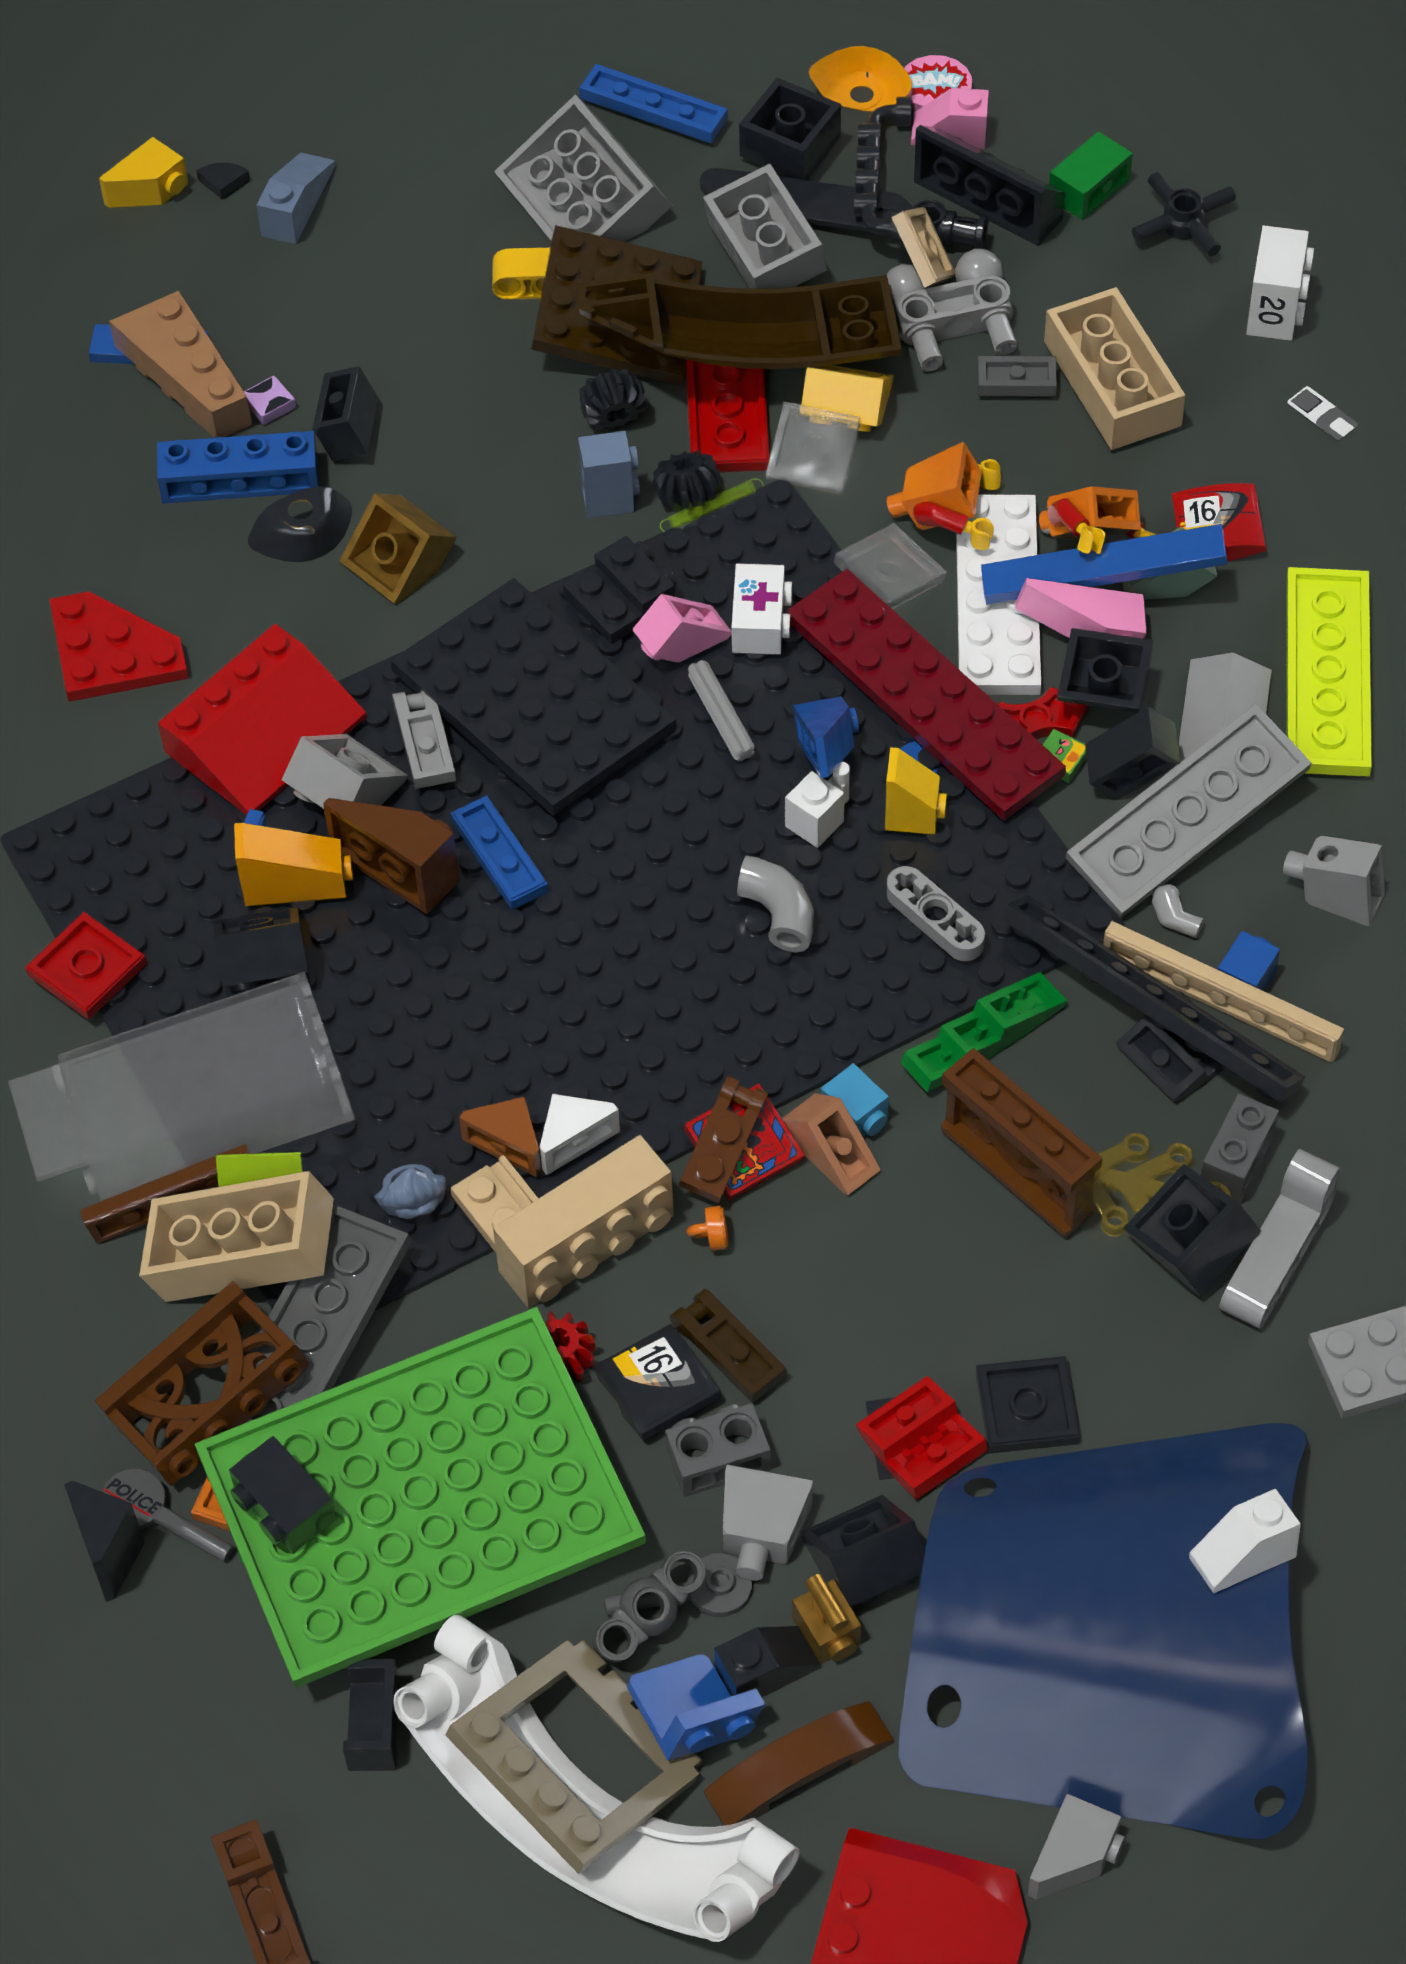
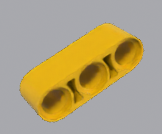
(519, 272)

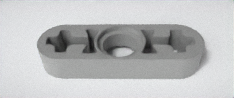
(940, 930)

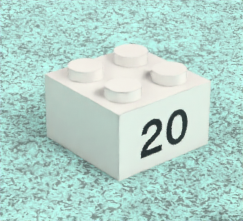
(1279, 283)

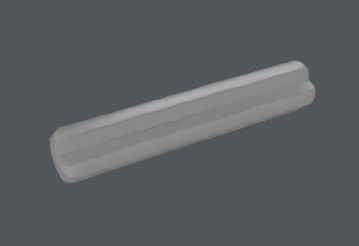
(721, 710)

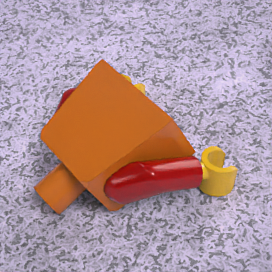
(945, 493)
(1092, 515)

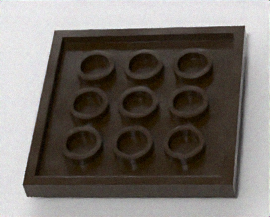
(568, 334)

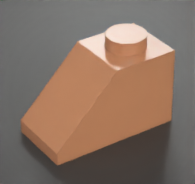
(832, 1141)

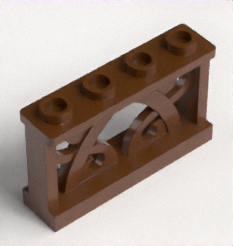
(1020, 1142)
(244, 1392)

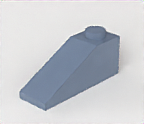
(292, 197)

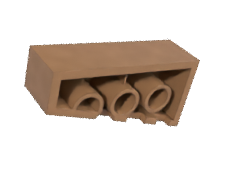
(181, 359)

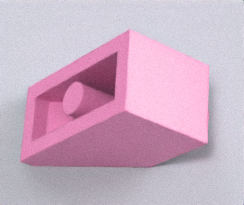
(957, 113)
(679, 629)

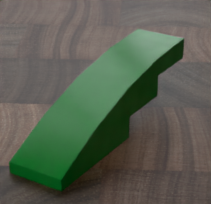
(989, 1029)

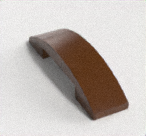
(796, 1760)
(259, 1895)

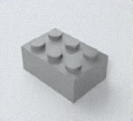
(765, 231)

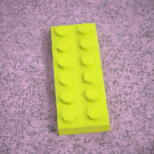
(1329, 669)

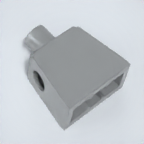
(1341, 877)
(763, 1517)

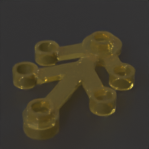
(1137, 1182)

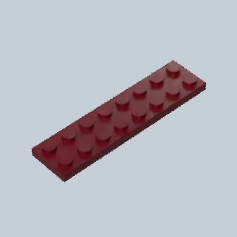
(926, 694)

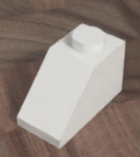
(1247, 1541)

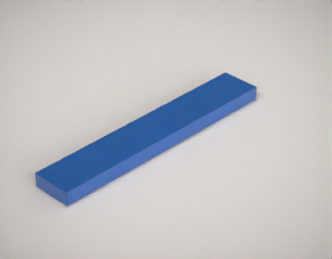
(1117, 562)

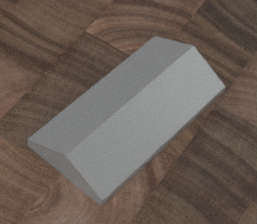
(1217, 694)

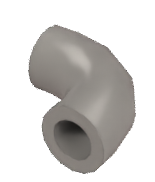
(783, 897)

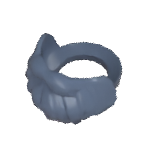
(412, 1193)

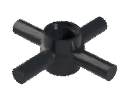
(1184, 214)

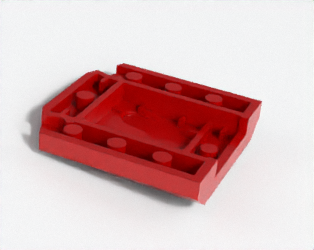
(918, 1907)

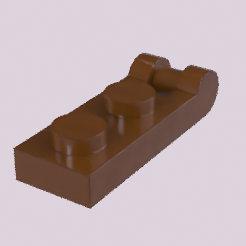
(722, 1141)

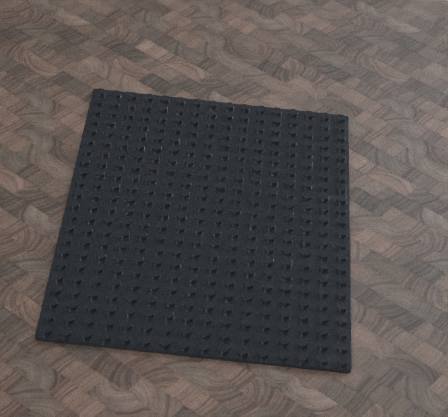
(641, 959)

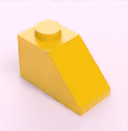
(144, 177)
(912, 795)

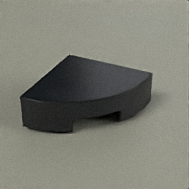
(223, 177)

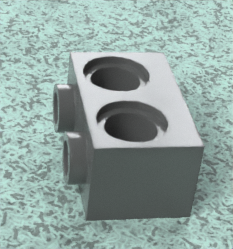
(1240, 1145)
(712, 1437)

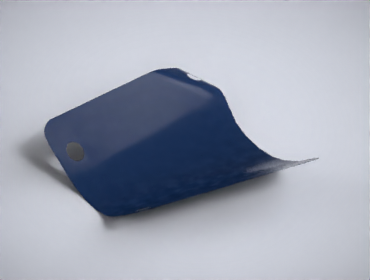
(1097, 1645)

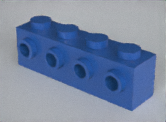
(237, 466)

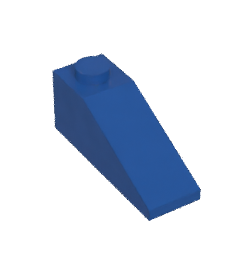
(825, 732)

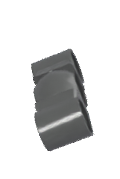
(664, 1590)

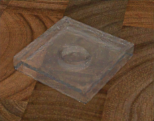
(813, 448)
(891, 565)

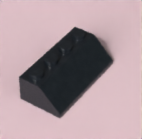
(986, 185)

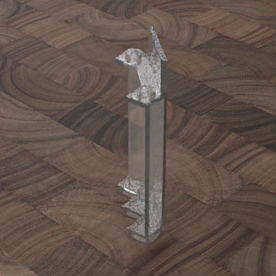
(185, 1090)

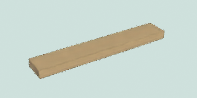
(1227, 993)

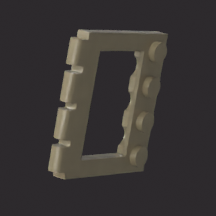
(535, 1788)

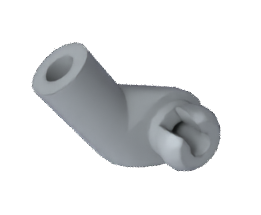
(1171, 914)

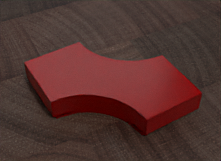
(1047, 714)

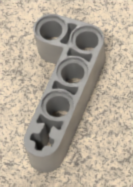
(1283, 1239)

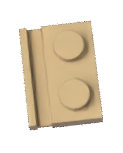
(492, 1196)

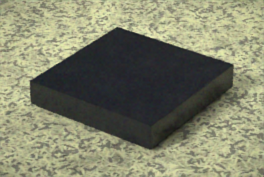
(1027, 1404)

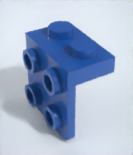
(692, 1707)

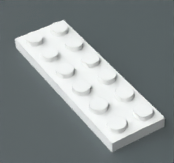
(995, 640)

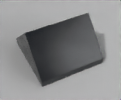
(109, 1534)

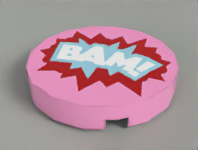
(934, 76)

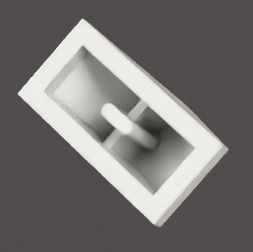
(575, 1128)

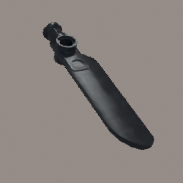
(834, 207)

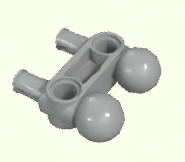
(969, 306)

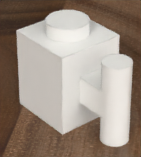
(817, 805)

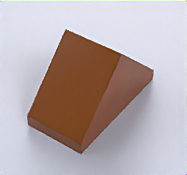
(505, 1131)

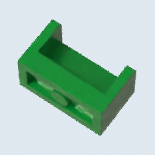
(1092, 174)

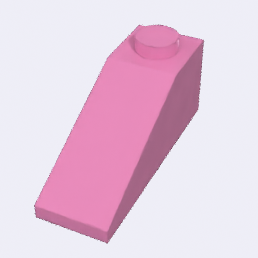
(1082, 607)

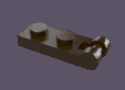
(729, 1345)

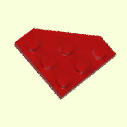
(111, 648)

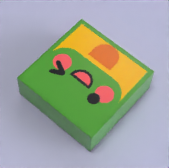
(1068, 751)

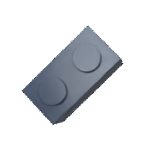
(608, 474)

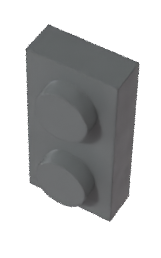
(1017, 376)

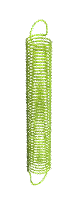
(706, 510)

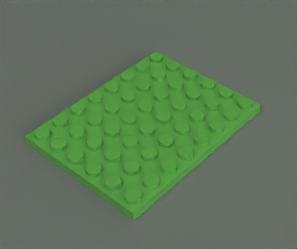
(447, 1492)

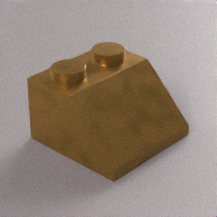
(396, 547)

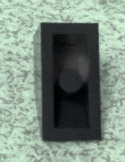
(764, 1659)

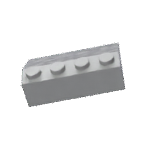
(582, 178)

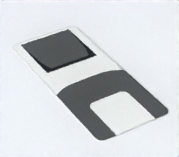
(1322, 413)

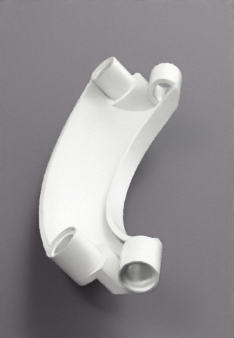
(661, 1873)

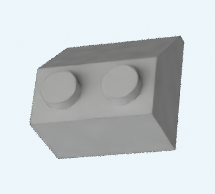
(340, 770)

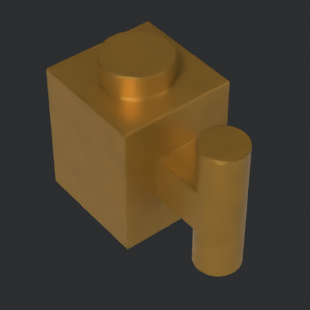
(826, 1620)

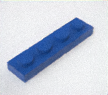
(653, 103)

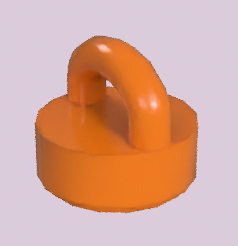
(714, 1228)

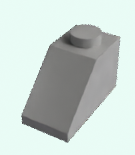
(1076, 1847)

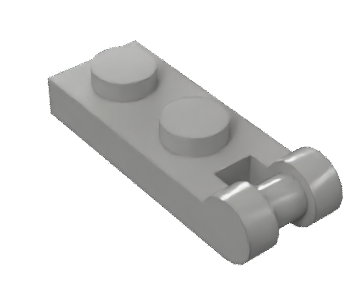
(424, 739)

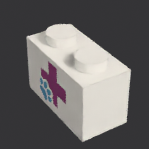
(758, 609)

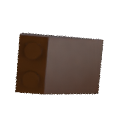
(397, 849)

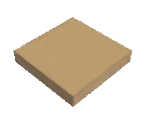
(924, 246)

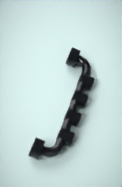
(869, 159)

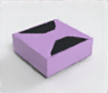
(269, 400)

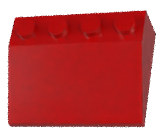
(251, 716)

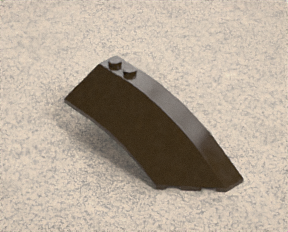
(749, 325)

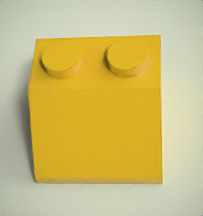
(848, 392)

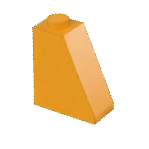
(289, 865)

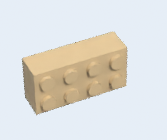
(1114, 368)
(584, 1222)
(239, 1234)

